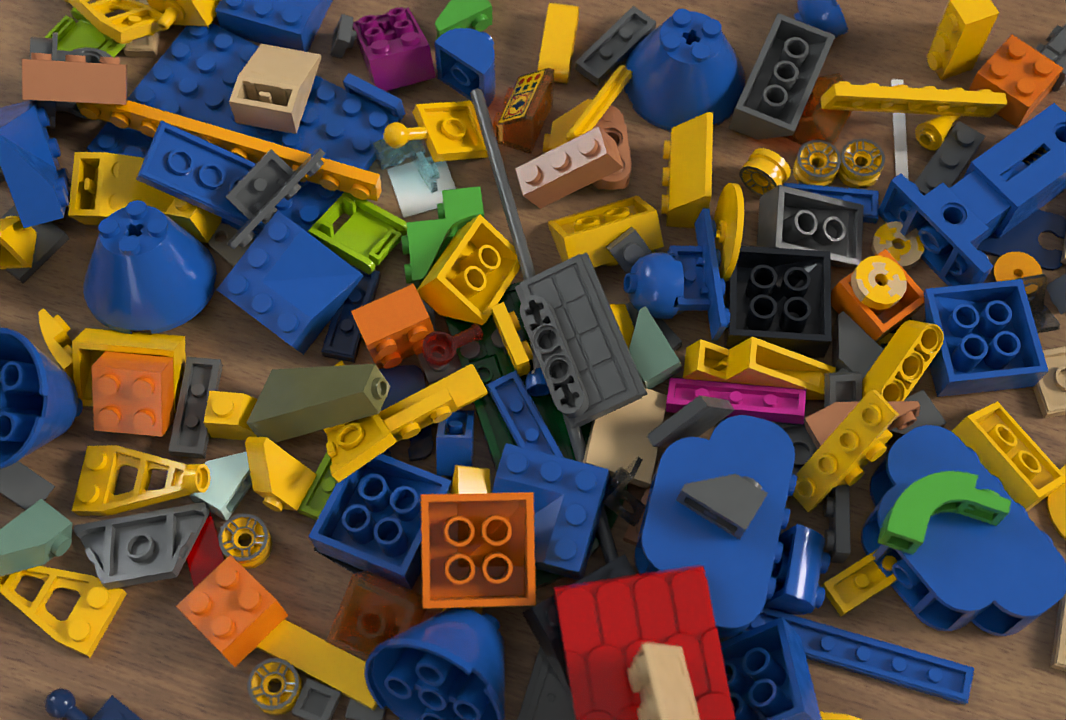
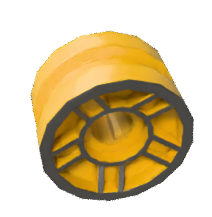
(819, 153)
(857, 153)
(764, 171)
(242, 527)
(280, 672)

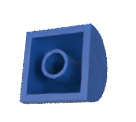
(467, 62)
(799, 572)

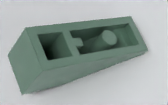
(34, 538)

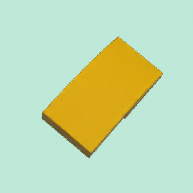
(55, 335)

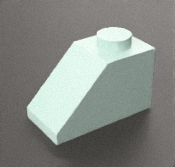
(228, 484)

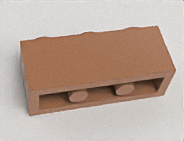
(74, 79)
(569, 167)

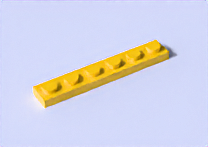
(912, 100)

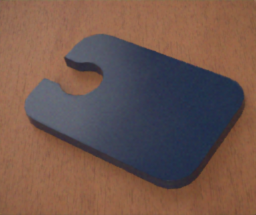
(1025, 239)
(403, 383)

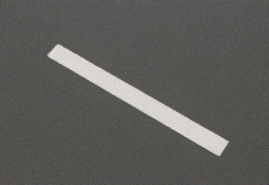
(900, 140)

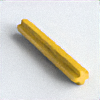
(600, 103)

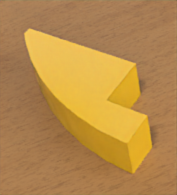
(756, 364)

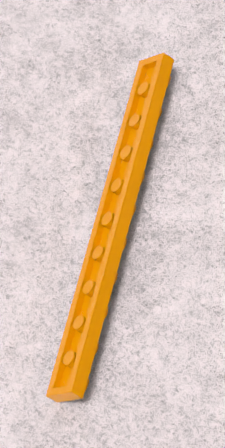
(146, 119)

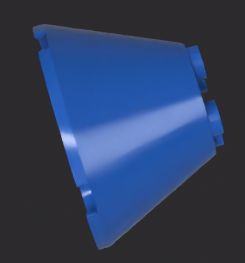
(684, 72)
(147, 272)
(35, 398)
(442, 669)

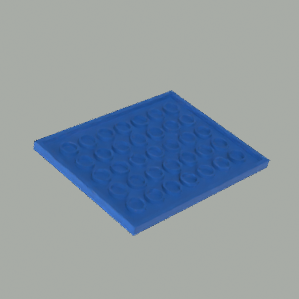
(197, 83)

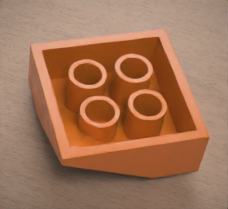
(477, 550)

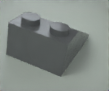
(811, 222)

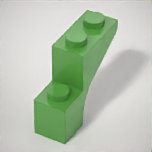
(464, 14)
(429, 238)

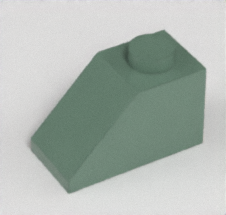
(652, 352)

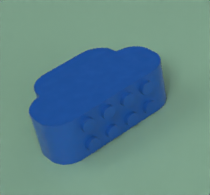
(679, 537)
(965, 566)

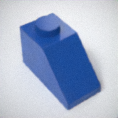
(455, 442)

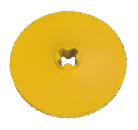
(729, 227)

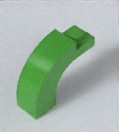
(935, 494)

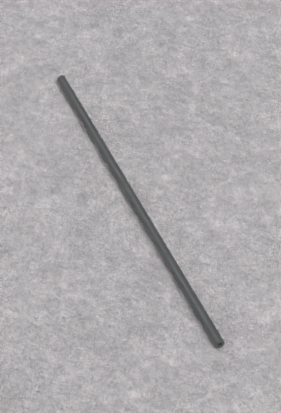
(576, 437)

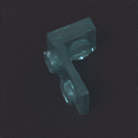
(414, 149)

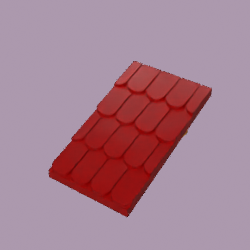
(613, 617)

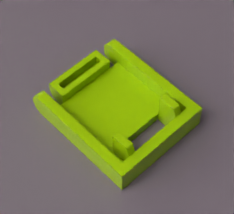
(82, 35)
(364, 237)

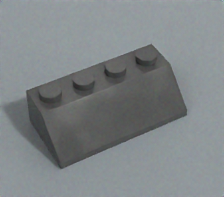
(781, 79)

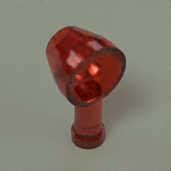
(447, 344)

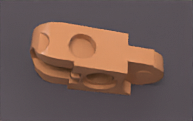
(613, 124)

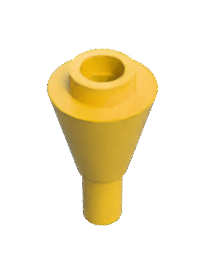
(933, 132)

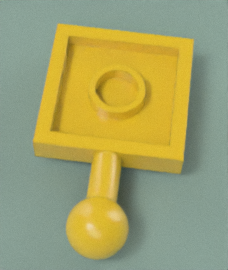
(447, 129)

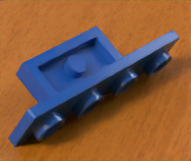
(702, 279)

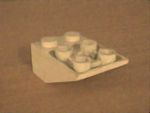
(274, 88)
(663, 683)

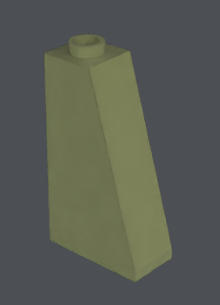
(315, 399)

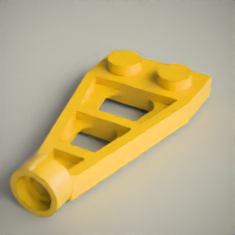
(123, 28)
(100, 476)
(89, 616)

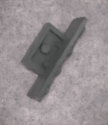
(264, 188)

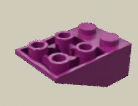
(394, 49)

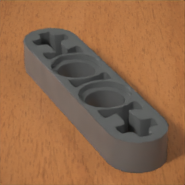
(550, 357)

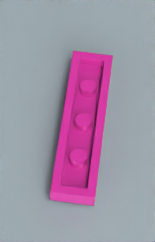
(759, 401)

